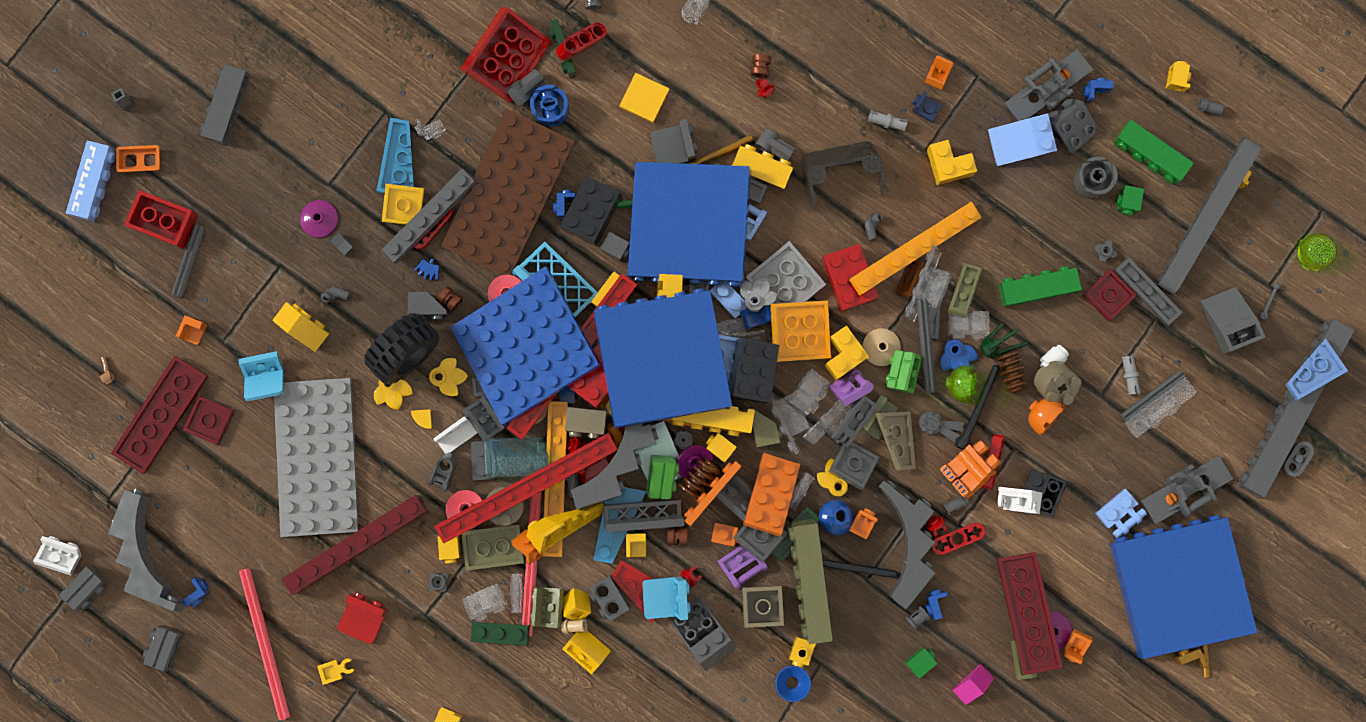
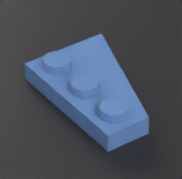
(1316, 371)

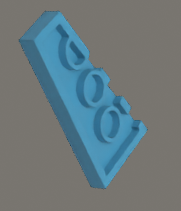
(397, 156)
(610, 542)

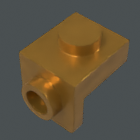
(1188, 655)

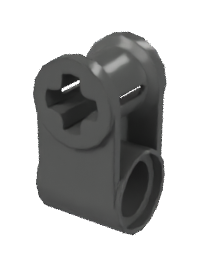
(442, 474)

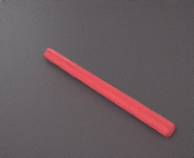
(531, 570)
(264, 644)

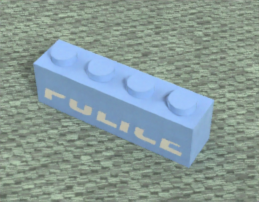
(91, 181)

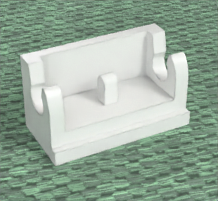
(1019, 500)

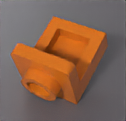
(939, 72)
(863, 523)
(525, 546)
(1076, 646)

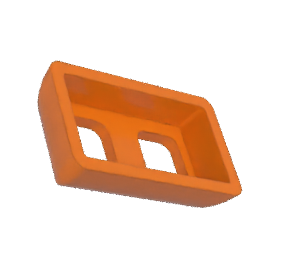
(140, 152)

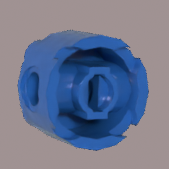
(549, 106)

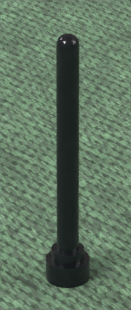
(965, 440)
(860, 568)

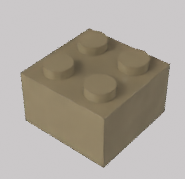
(586, 422)
(762, 606)

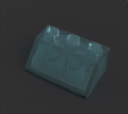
(514, 457)

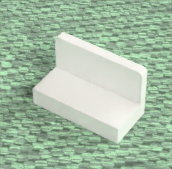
(456, 435)

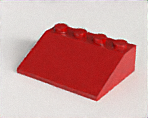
(505, 53)

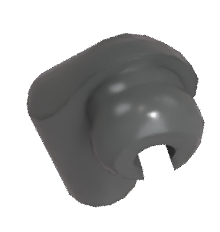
(871, 224)

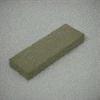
(965, 290)

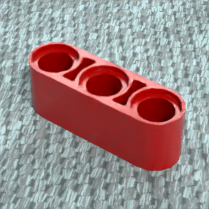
(589, 36)

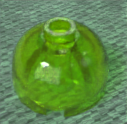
(1317, 252)
(962, 383)

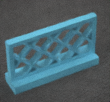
(521, 273)

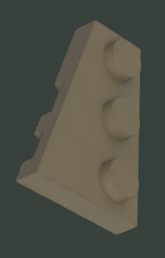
(899, 438)

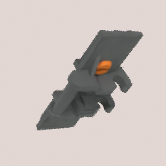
(1054, 90)
(1183, 484)

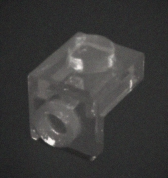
(432, 130)

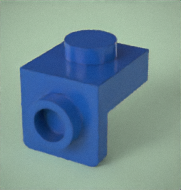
(1099, 85)
(560, 206)
(755, 319)
(196, 597)
(933, 607)

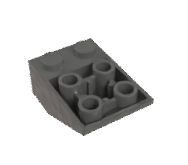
(1231, 320)
(703, 635)

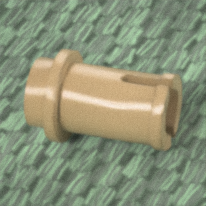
(573, 626)

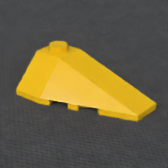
(557, 527)

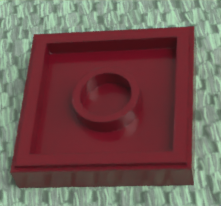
(1109, 295)
(208, 420)

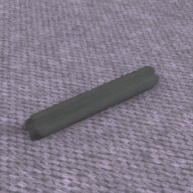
(188, 261)
(1179, 375)

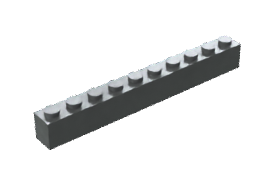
(1288, 421)

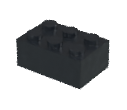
(591, 211)
(753, 370)

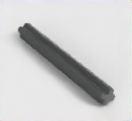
(926, 345)

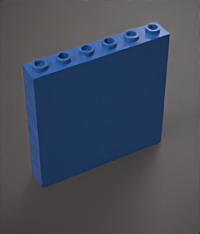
(689, 222)
(662, 358)
(1183, 587)

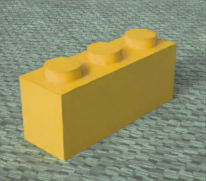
(764, 166)

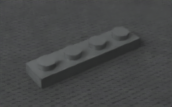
(1148, 291)

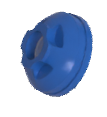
(828, 518)
(797, 693)

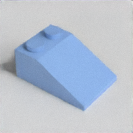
(1022, 139)

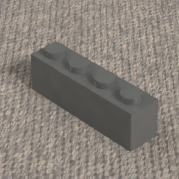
(224, 105)

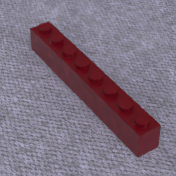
(355, 545)

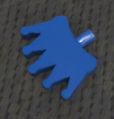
(428, 268)

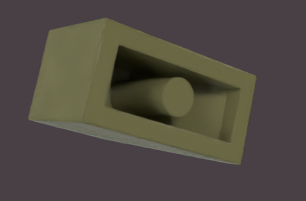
(765, 431)

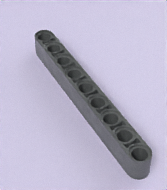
(1209, 215)

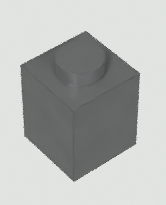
(615, 247)

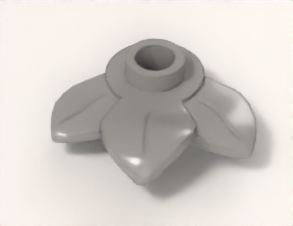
(757, 291)

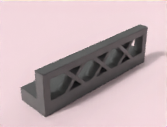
(645, 522)

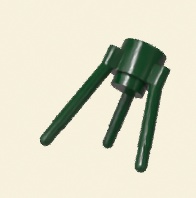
(990, 347)

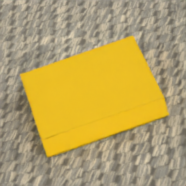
(644, 98)
(401, 203)

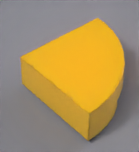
(423, 418)

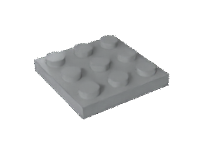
(788, 276)

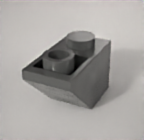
(425, 305)

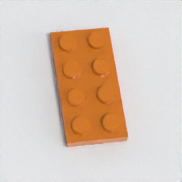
(771, 494)
(705, 499)

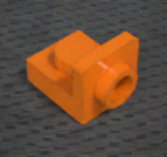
(724, 534)

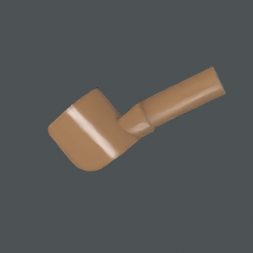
(108, 376)

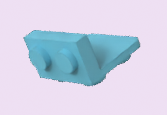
(262, 376)
(666, 598)

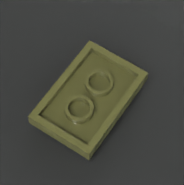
(491, 547)

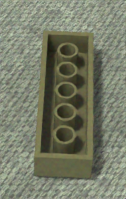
(811, 581)

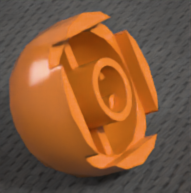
(1044, 414)

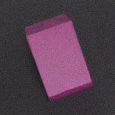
(973, 684)

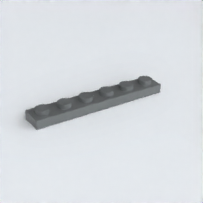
(429, 216)

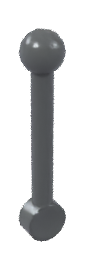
(1263, 315)

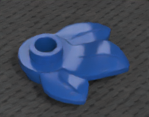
(961, 357)

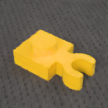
(333, 671)

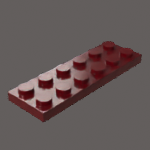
(159, 415)
(1029, 613)

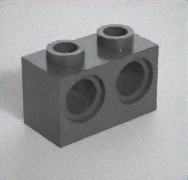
(614, 595)

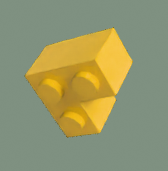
(948, 168)
(298, 325)
(849, 352)

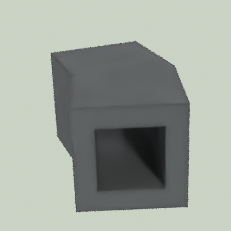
(122, 99)
(342, 245)

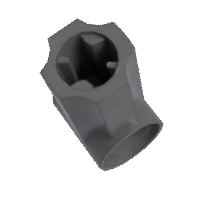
(521, 90)
(771, 143)

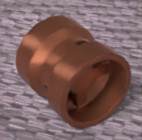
(760, 66)
(449, 299)
(677, 536)

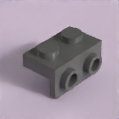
(483, 418)

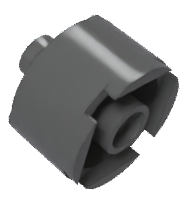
(1101, 169)

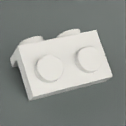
(58, 555)

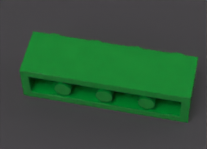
(1153, 152)
(1039, 287)

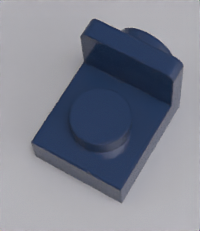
(926, 107)

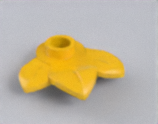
(451, 377)
(392, 394)
(829, 480)

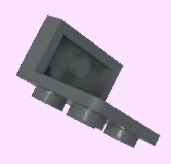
(1073, 124)
(674, 144)

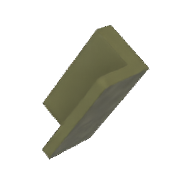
(872, 425)

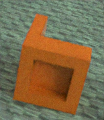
(191, 330)

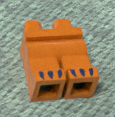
(970, 469)

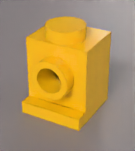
(1178, 77)
(801, 644)

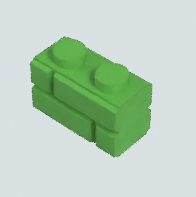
(903, 371)
(661, 477)

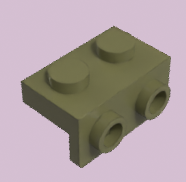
(547, 607)

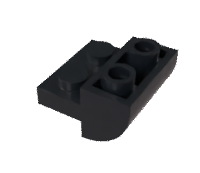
(1051, 489)

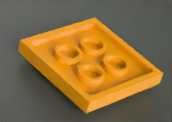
(801, 330)

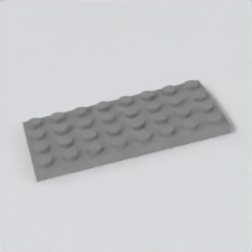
(316, 458)

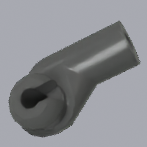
(333, 293)

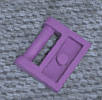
(846, 391)
(737, 560)

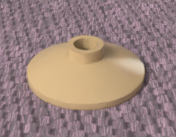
(871, 346)

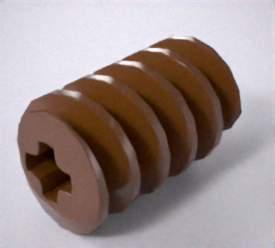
(1012, 372)
(700, 477)

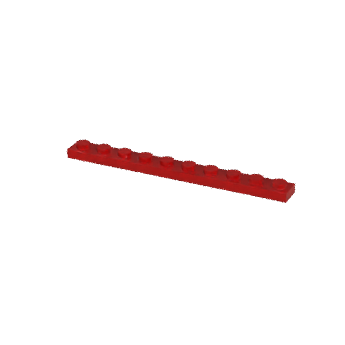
(618, 293)
(525, 488)

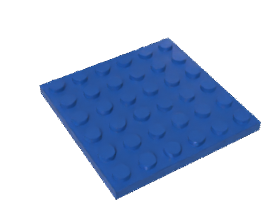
(525, 346)

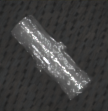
(800, 490)
(516, 592)

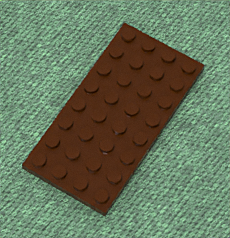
(508, 194)

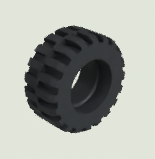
(401, 348)

